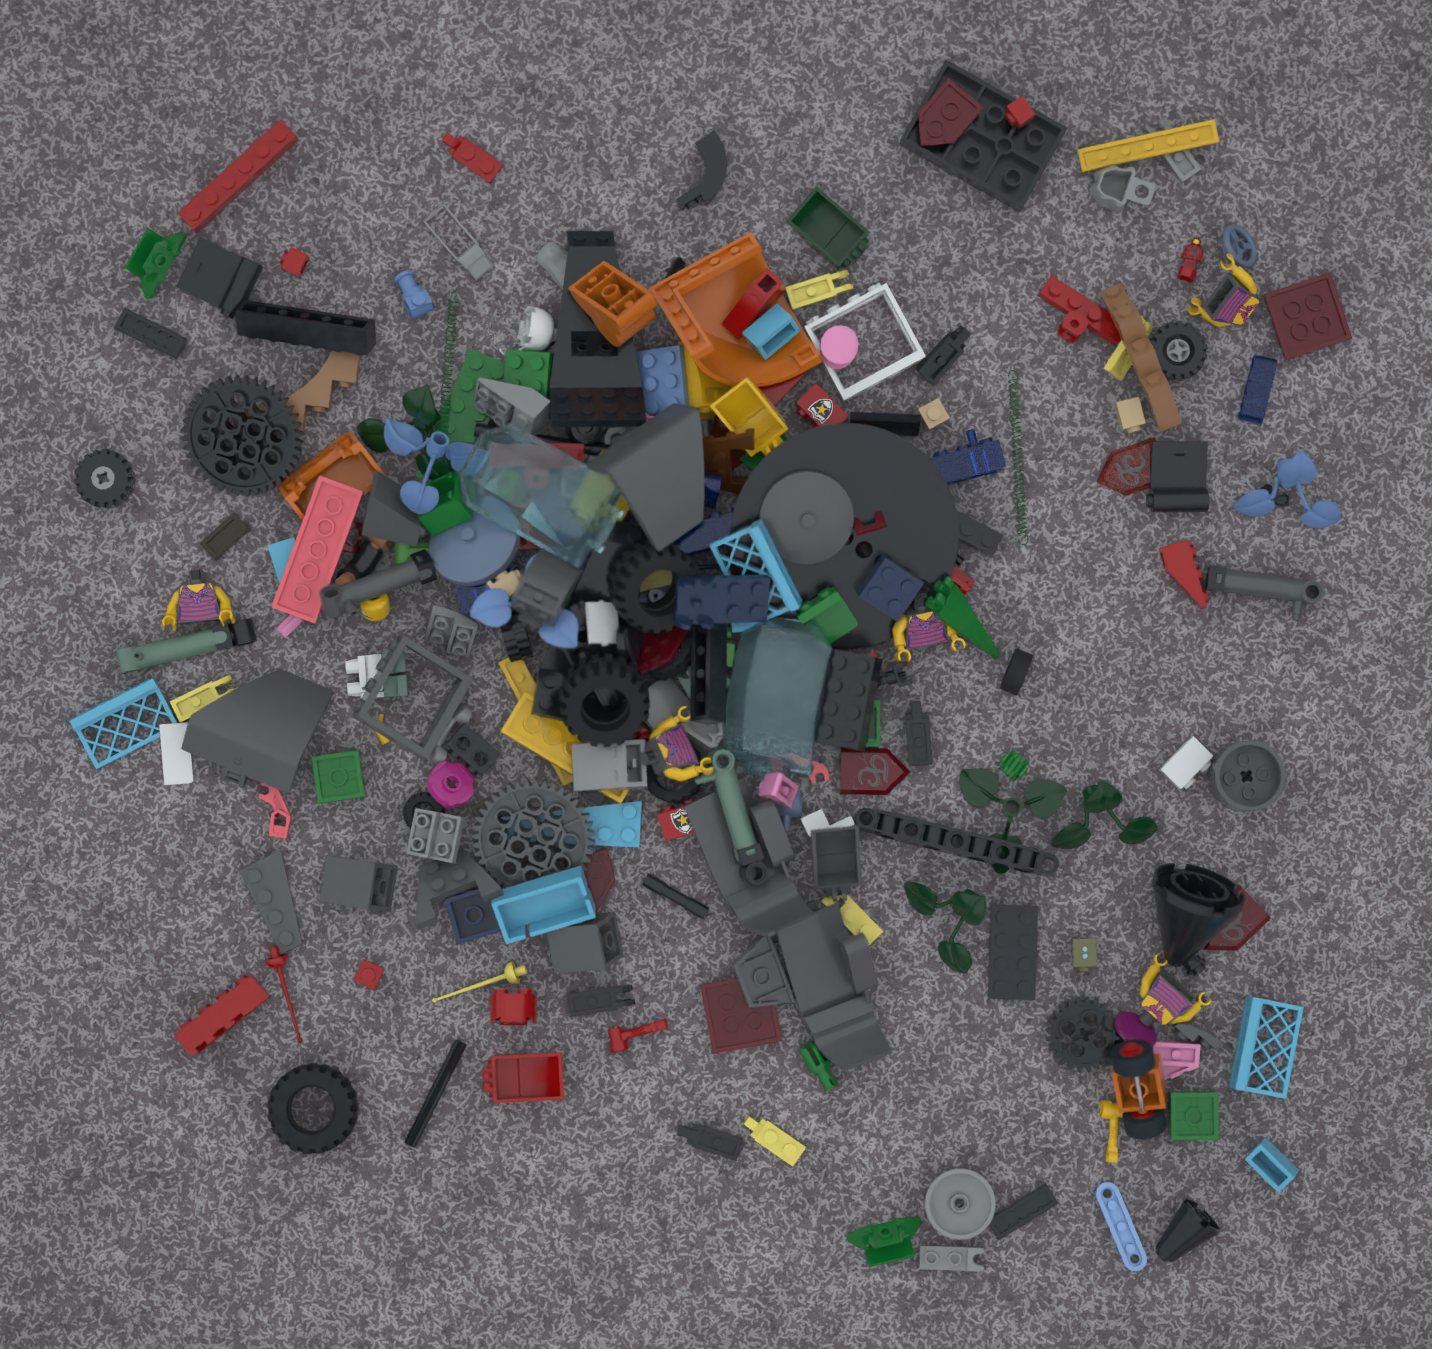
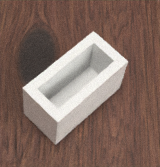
(1186, 763)

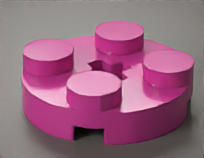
(442, 793)

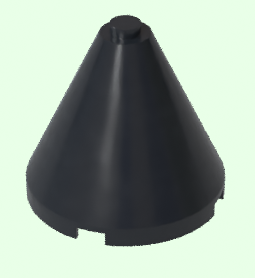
(1192, 908)

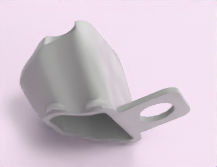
(1116, 185)
(703, 736)

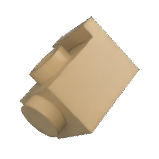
(506, 581)

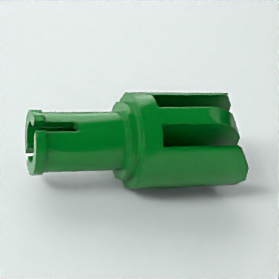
(818, 1064)

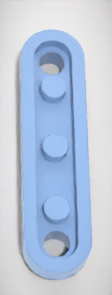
(1121, 1226)

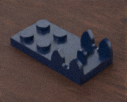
(720, 600)

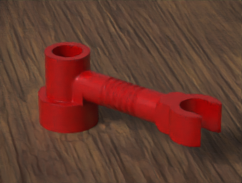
(619, 1038)

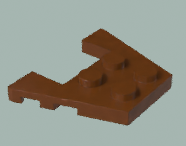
(718, 457)

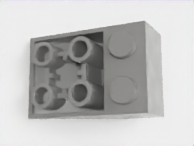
(511, 404)
(608, 767)

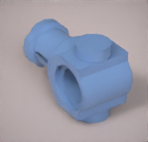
(414, 297)

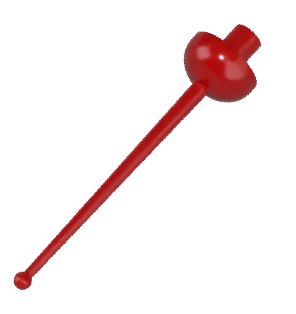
(277, 961)

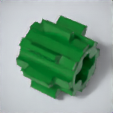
(1013, 765)

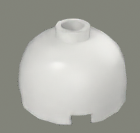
(537, 330)

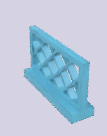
(771, 560)
(114, 705)
(1246, 1046)

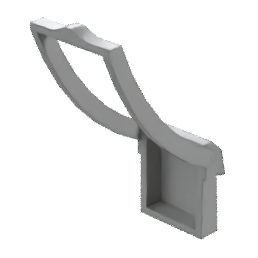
(474, 258)

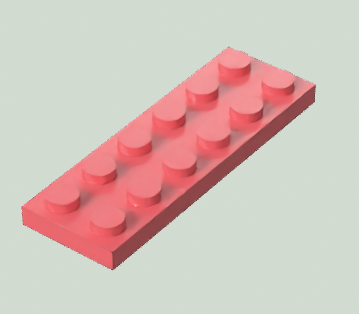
(317, 548)

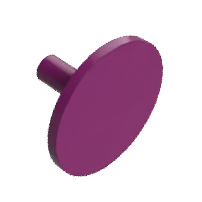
(1130, 1027)

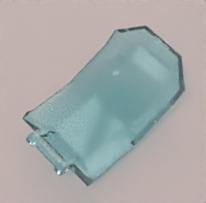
(539, 493)
(776, 697)

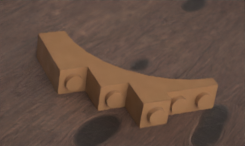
(1143, 357)
(318, 392)

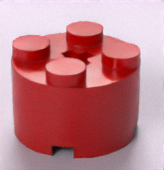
(513, 1008)

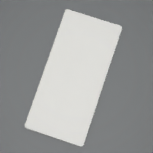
(176, 762)

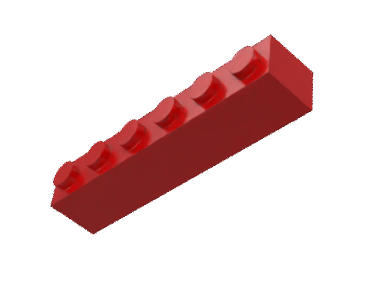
(238, 176)

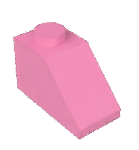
(778, 789)

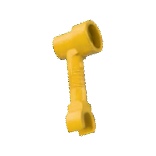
(1110, 1111)

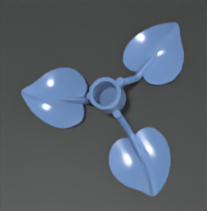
(404, 438)
(1290, 473)
(494, 610)

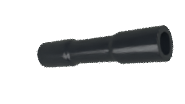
(688, 903)

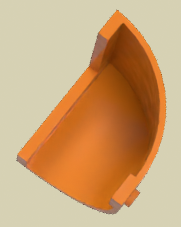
(701, 299)

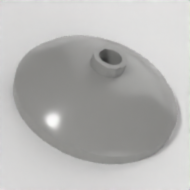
(972, 1216)

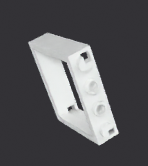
(854, 303)

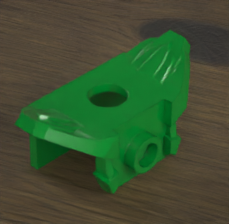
(153, 259)
(887, 1240)

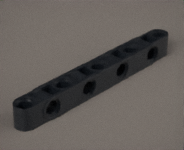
(974, 846)

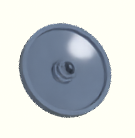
(473, 551)

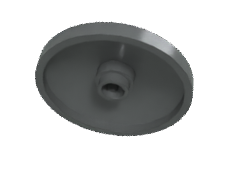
(807, 516)

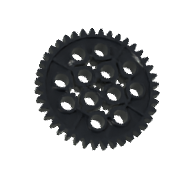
(221, 401)

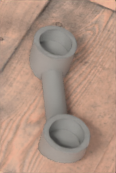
(460, 716)

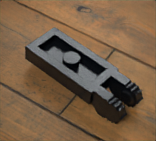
(597, 1000)

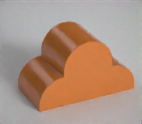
(614, 302)

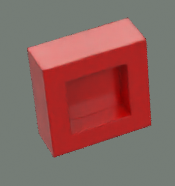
(369, 974)

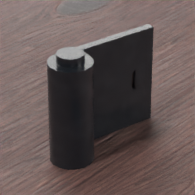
(221, 278)
(1178, 479)

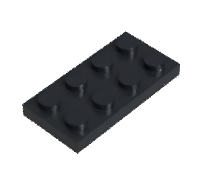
(1013, 952)

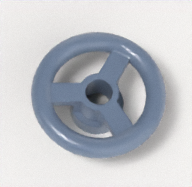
(1236, 246)

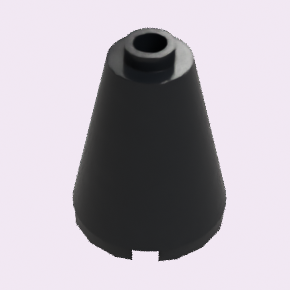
(1186, 1231)

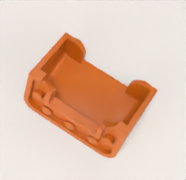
(341, 461)

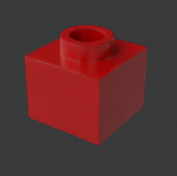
(1019, 112)
(294, 262)

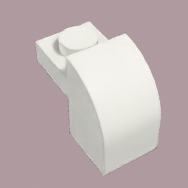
(818, 821)

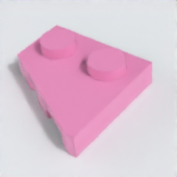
(1177, 1057)

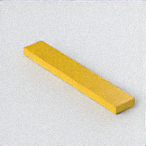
(1148, 145)
(520, 681)

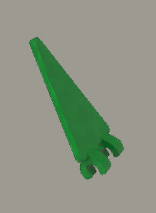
(958, 615)

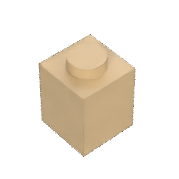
(933, 414)
(1130, 415)

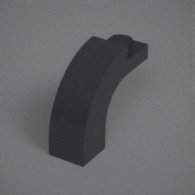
(715, 159)

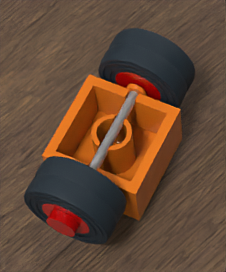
(1139, 1088)

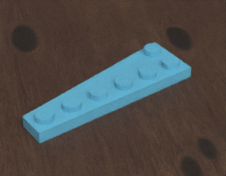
(612, 823)

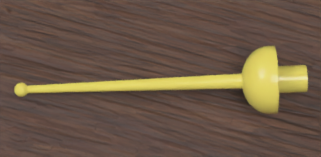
(511, 973)

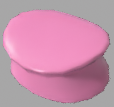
(838, 347)

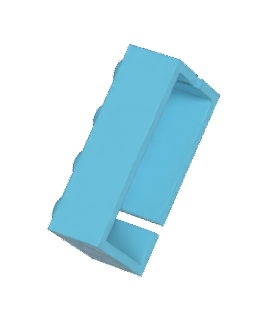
(544, 904)

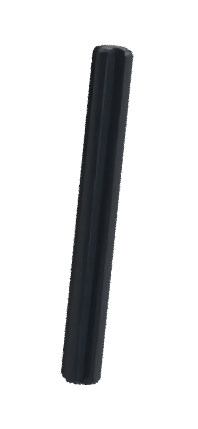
(435, 1093)

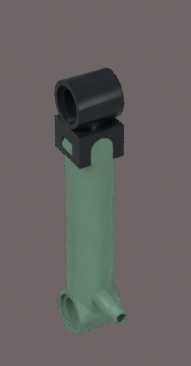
(186, 646)
(746, 849)

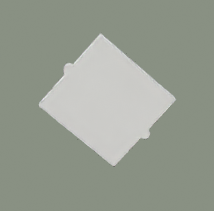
(601, 622)

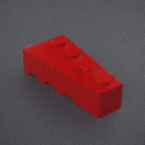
(222, 1015)

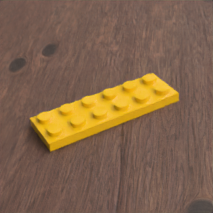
(546, 738)

